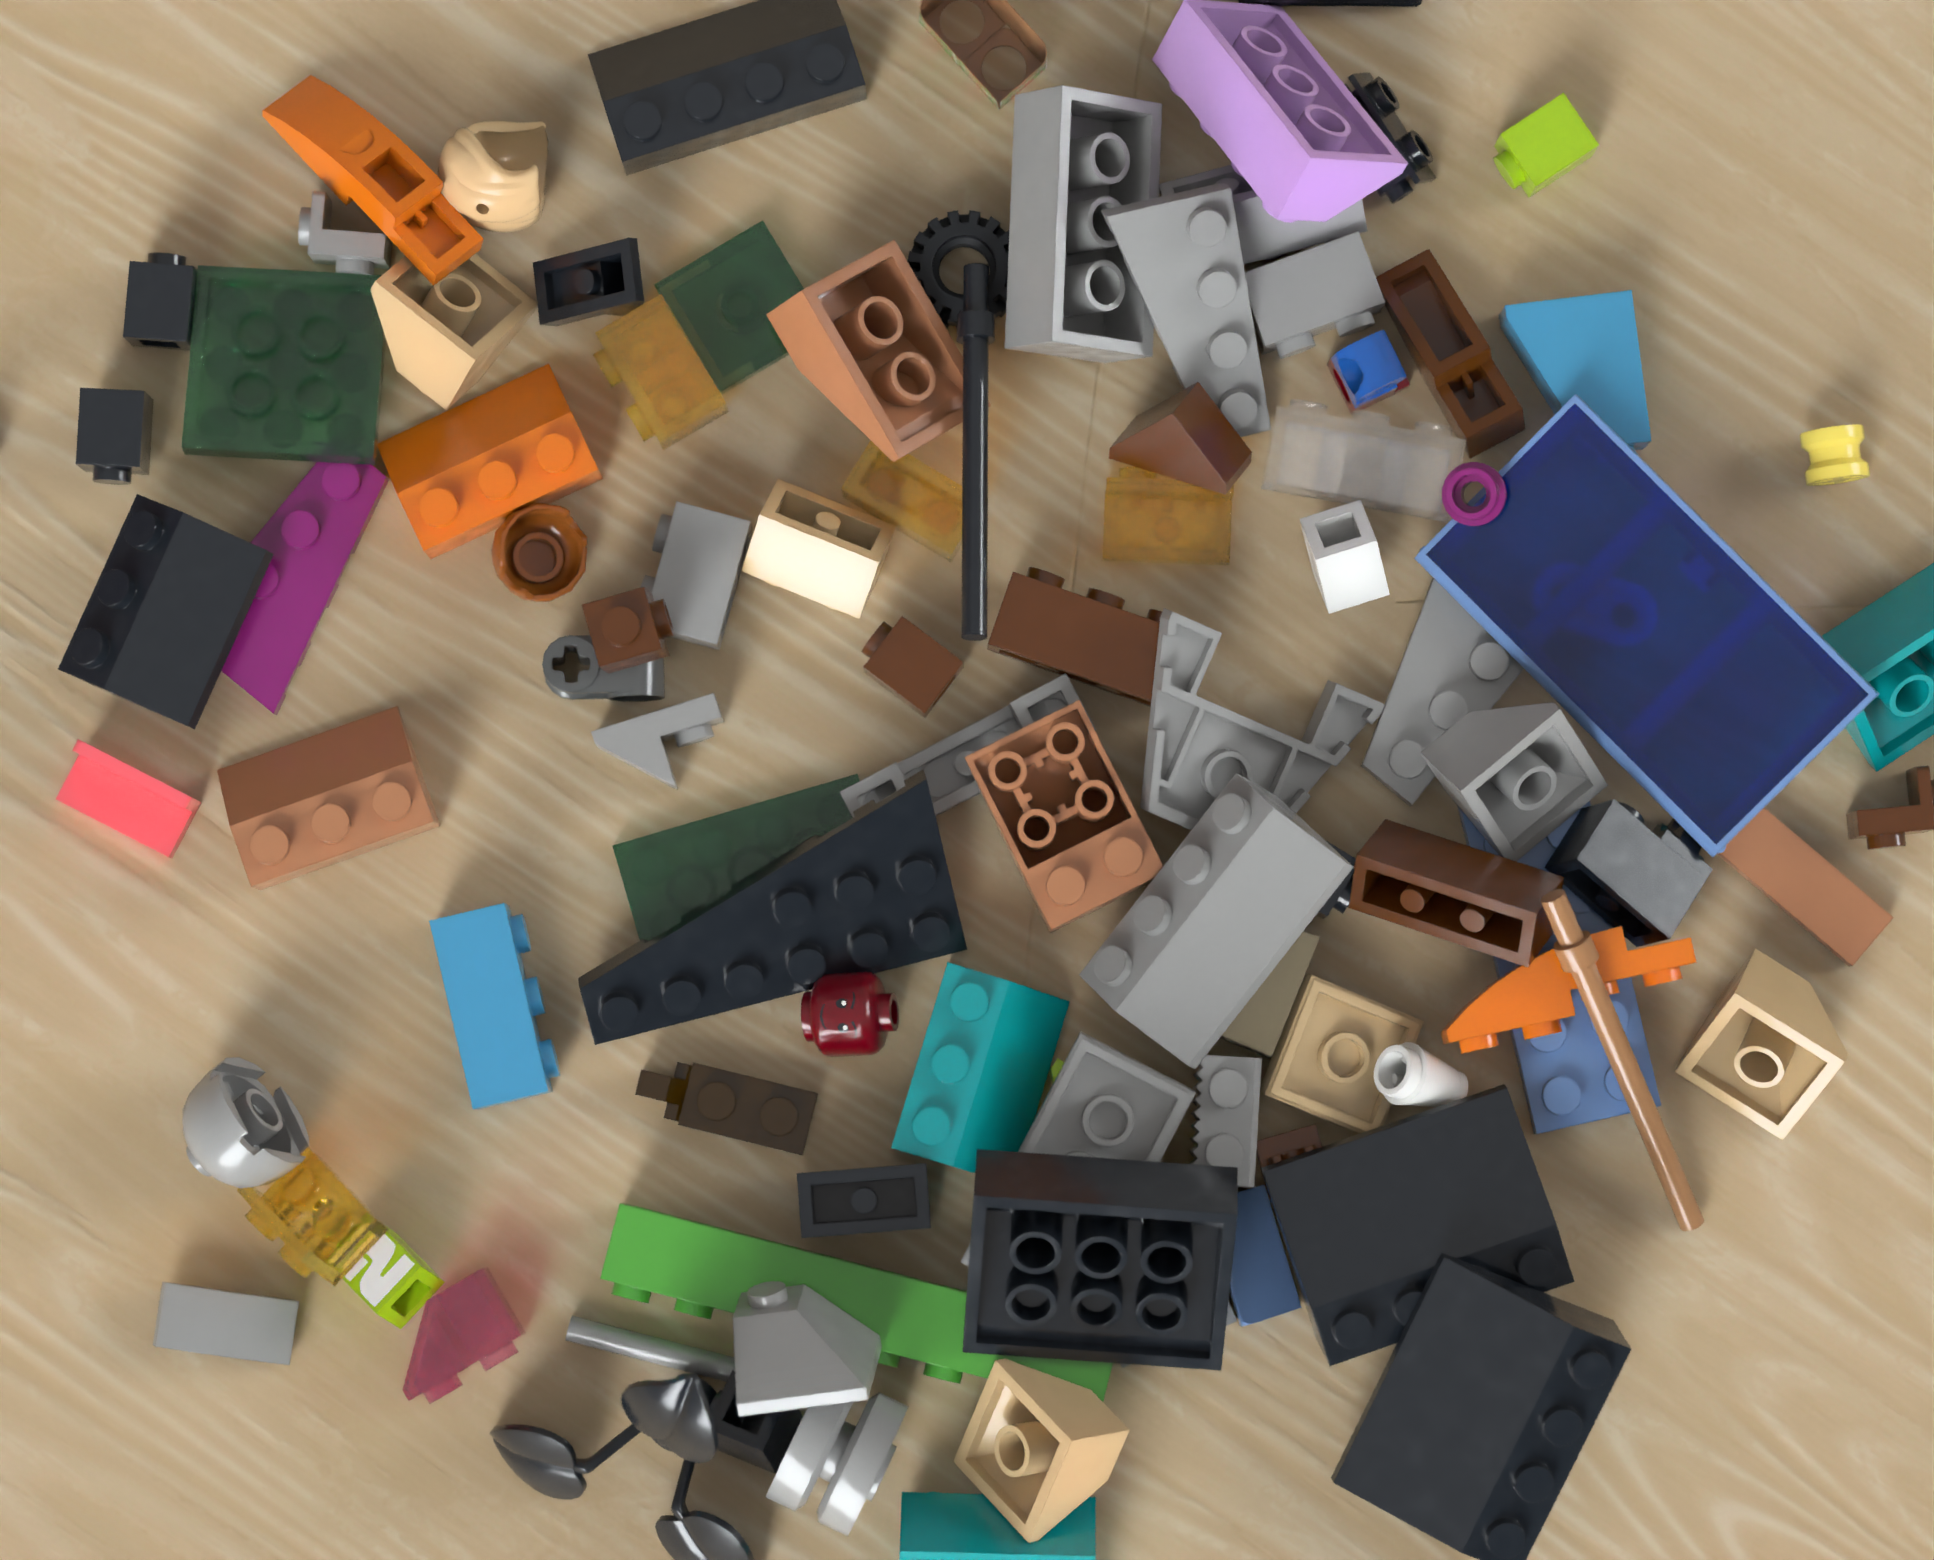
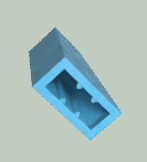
(1584, 350)

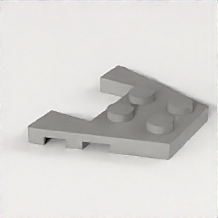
(1201, 746)

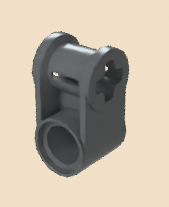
(632, 684)

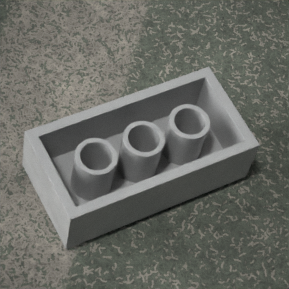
(1065, 270)

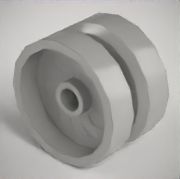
(841, 1454)

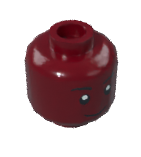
(849, 1014)

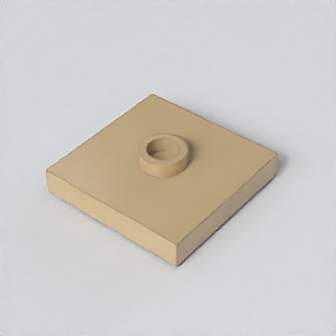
(1331, 1053)

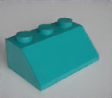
(1894, 653)
(979, 1068)
(973, 1529)

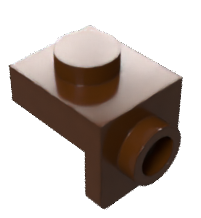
(1889, 825)

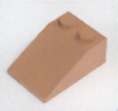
(877, 351)

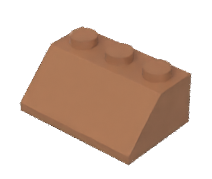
(326, 799)

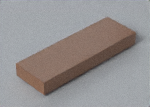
(1806, 887)

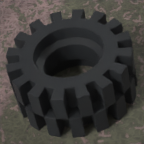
(953, 233)

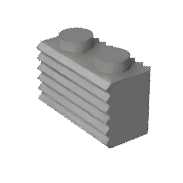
(1227, 1114)

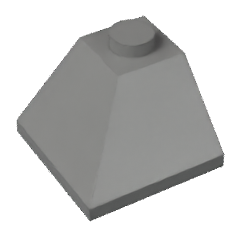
(1515, 773)
(799, 1351)

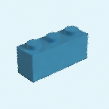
(494, 1005)

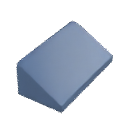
(1260, 1270)

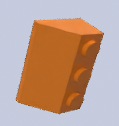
(487, 460)

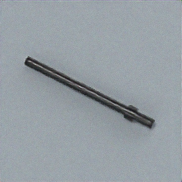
(975, 333)

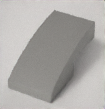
(225, 1323)

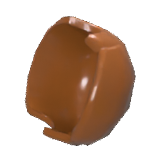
(539, 552)

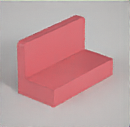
(128, 800)

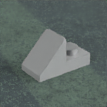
(641, 738)

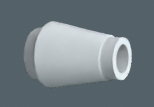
(1417, 1078)

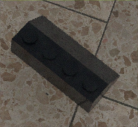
(726, 78)

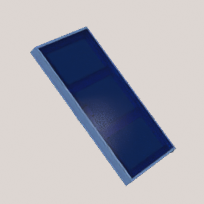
(1648, 627)

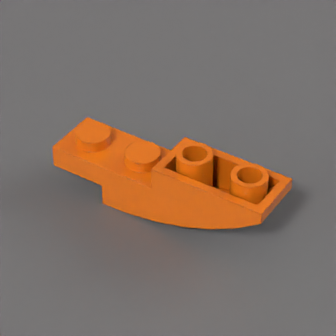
(378, 172)
(1541, 993)

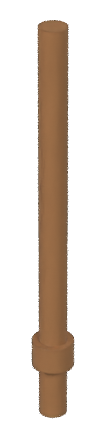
(1579, 957)

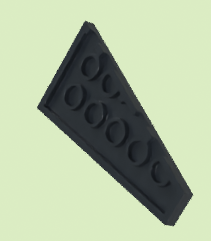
(836, 903)

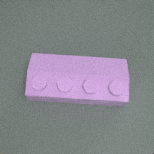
(1275, 109)

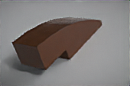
(1451, 354)

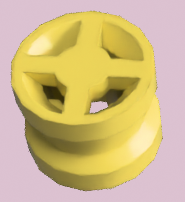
(1834, 455)

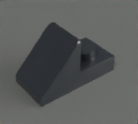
(589, 283)

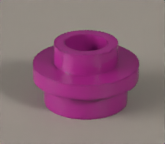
(1454, 489)

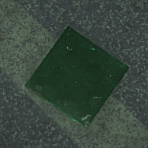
(284, 366)

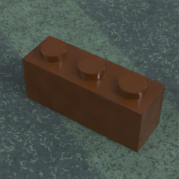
(1077, 635)
(1453, 892)

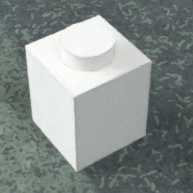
(1344, 556)

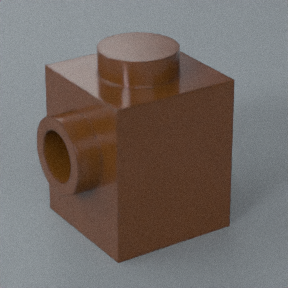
(628, 629)
(910, 665)

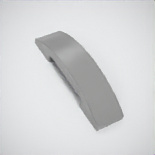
(944, 762)

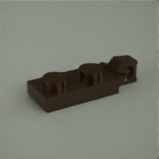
(733, 1105)

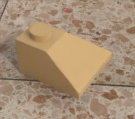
(448, 331)
(1765, 1046)
(1038, 1446)

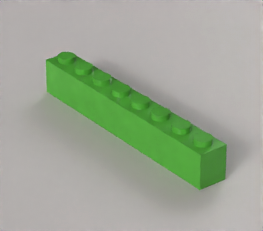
(714, 1265)

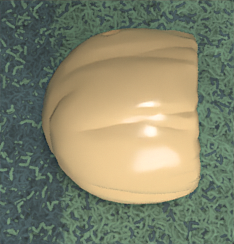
(496, 174)

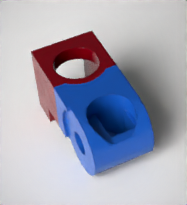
(1368, 371)

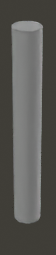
(650, 1348)

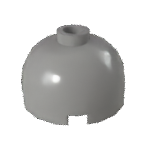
(240, 1129)

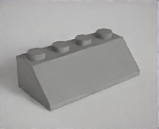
(1216, 920)

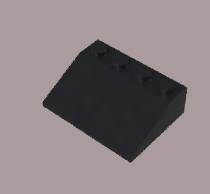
(1385, 1204)
(1100, 1259)
(1482, 1410)

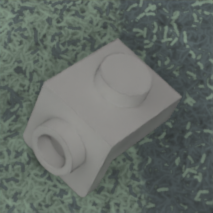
(348, 250)

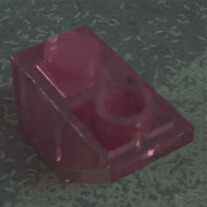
(456, 1331)

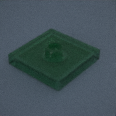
(725, 304)

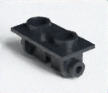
(1381, 105)

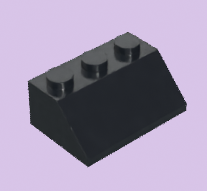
(165, 611)

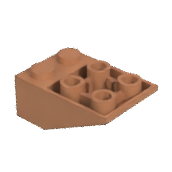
(1065, 816)

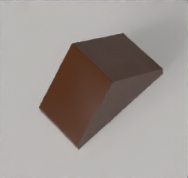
(1185, 441)

